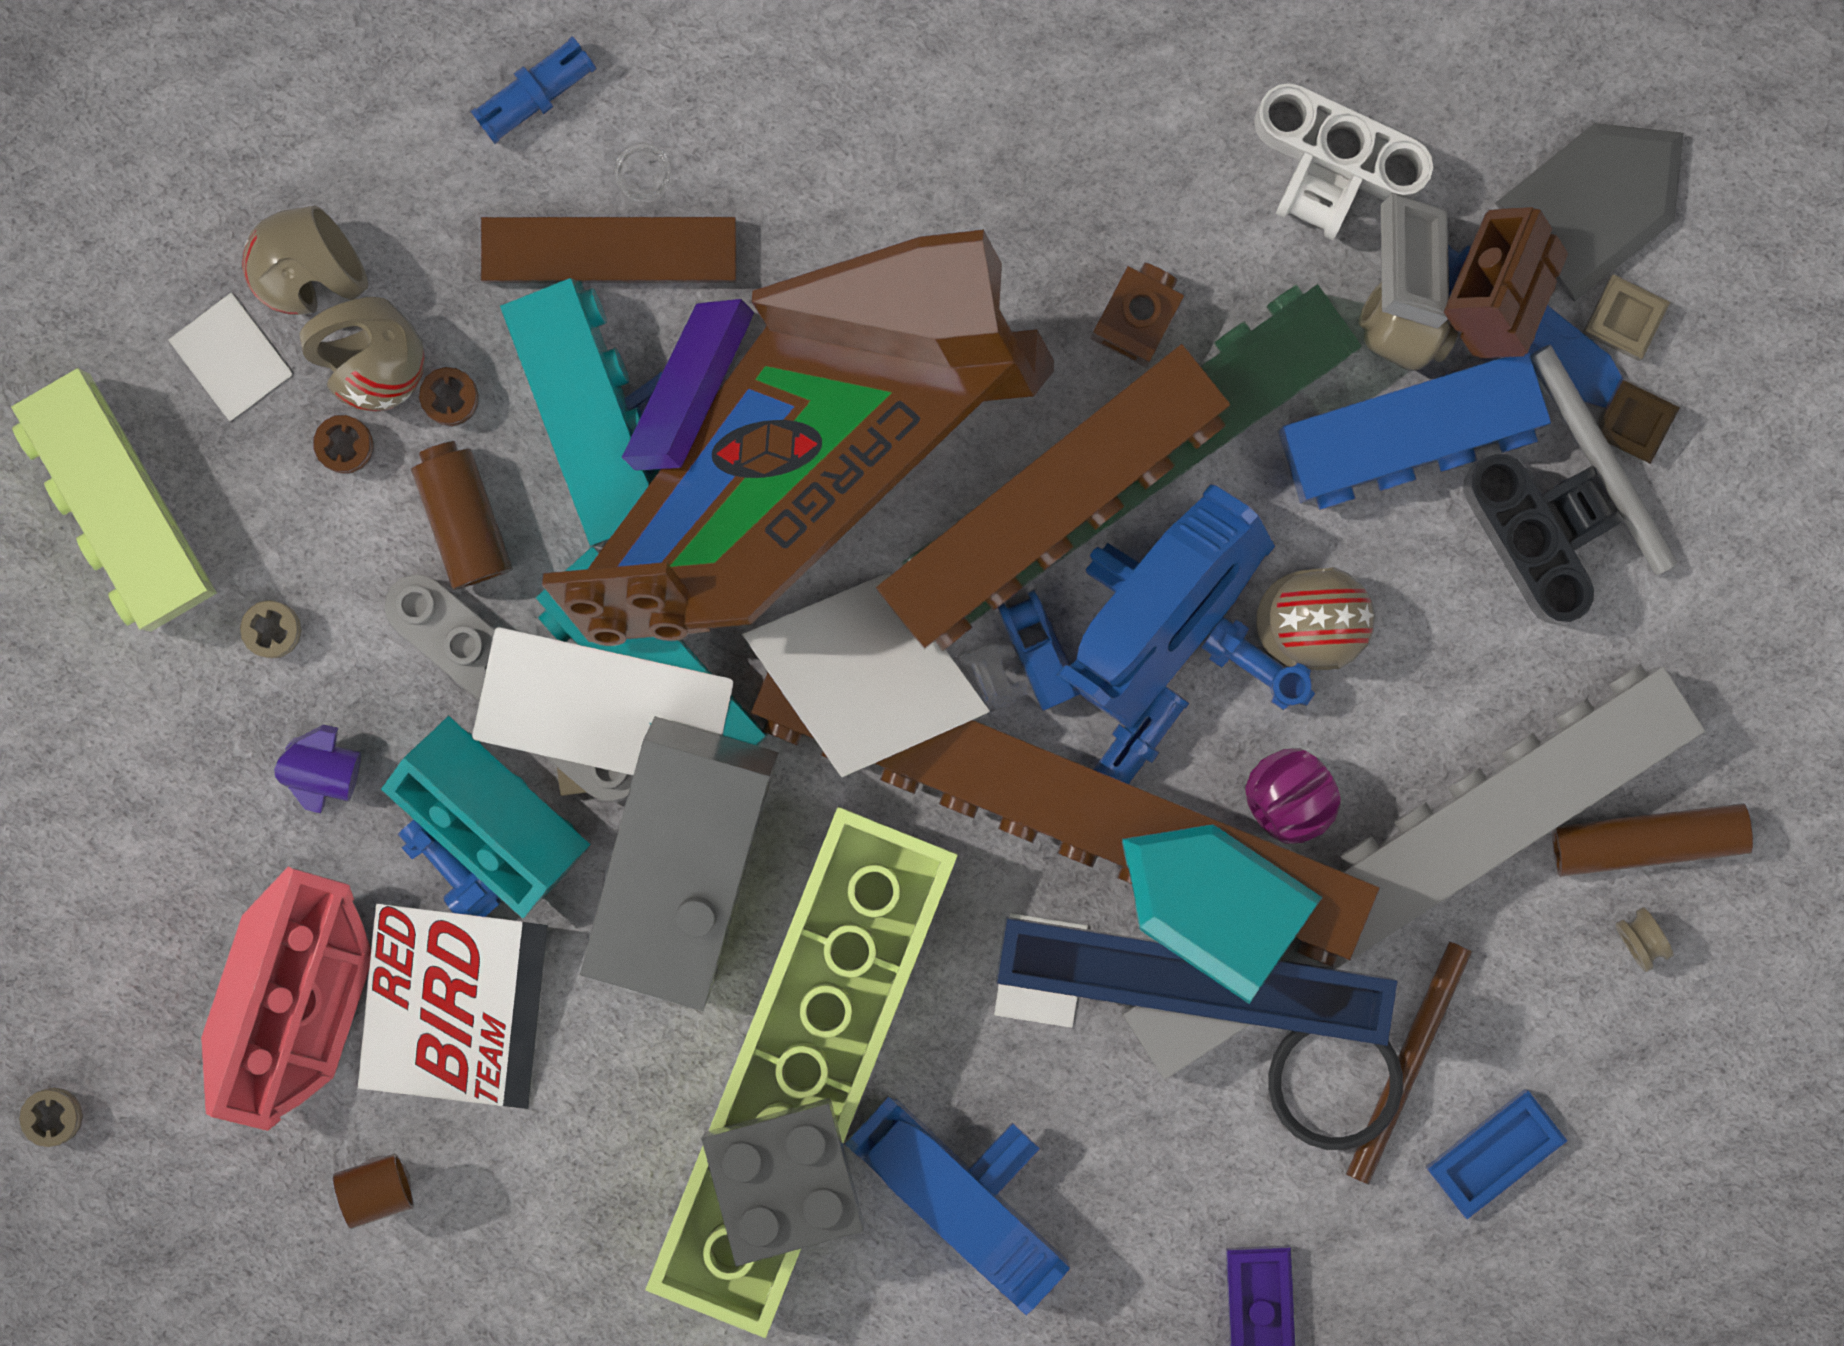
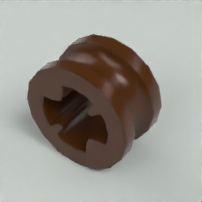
(430, 399)
(323, 443)

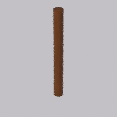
(1413, 1053)

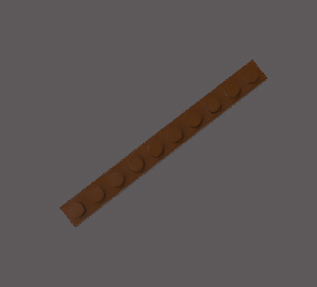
(1084, 811)

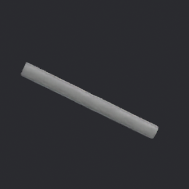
(1603, 459)

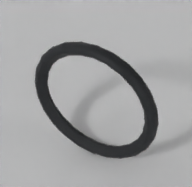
(1318, 1140)

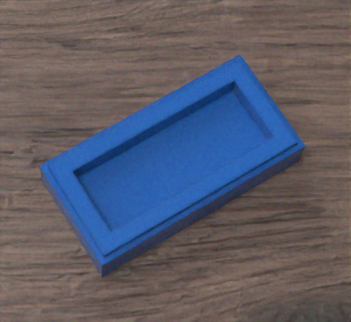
(1496, 1154)

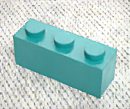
(485, 816)

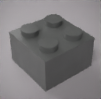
(783, 1182)

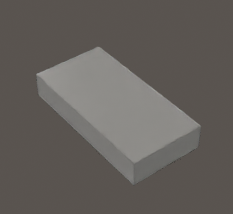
(1414, 260)

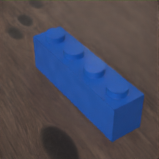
(1414, 428)

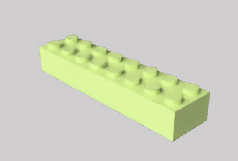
(810, 1041)

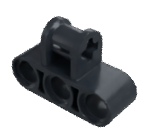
(1565, 516)

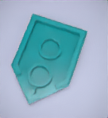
(1216, 904)

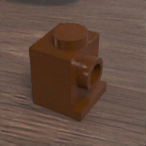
(1136, 337)

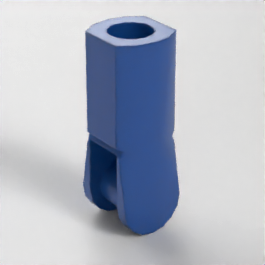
(1043, 659)

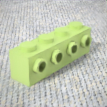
(112, 500)

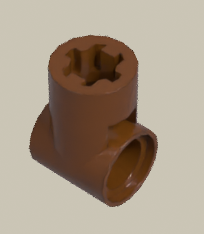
(373, 1190)

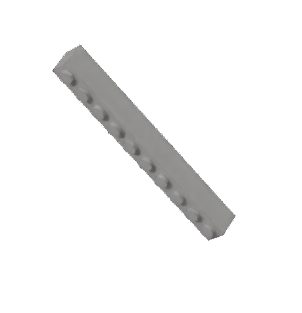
(1476, 829)

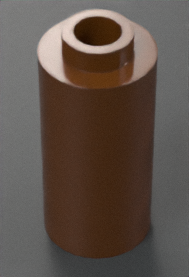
(460, 515)

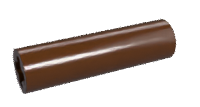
(1652, 839)

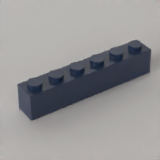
(1154, 977)

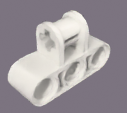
(1326, 184)

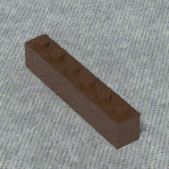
(1053, 498)

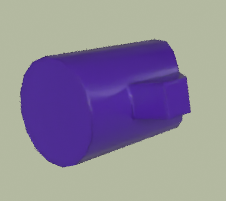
(318, 768)

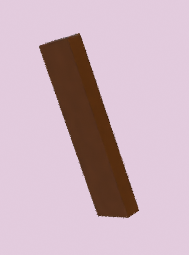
(608, 249)

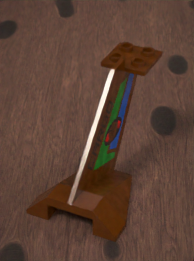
(808, 435)

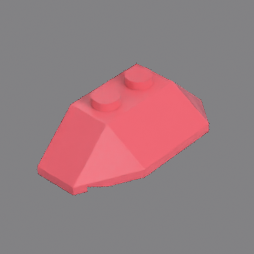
(284, 1000)

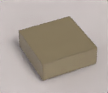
(1626, 317)

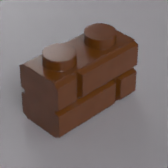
(1506, 282)

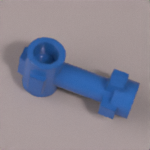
(1287, 684)
(468, 893)

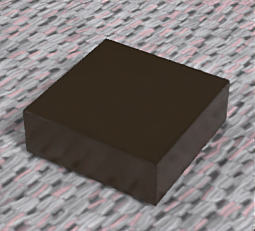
(1637, 419)

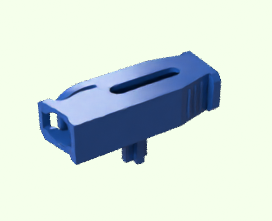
(1165, 603)
(964, 1200)

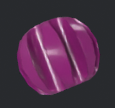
(1293, 796)

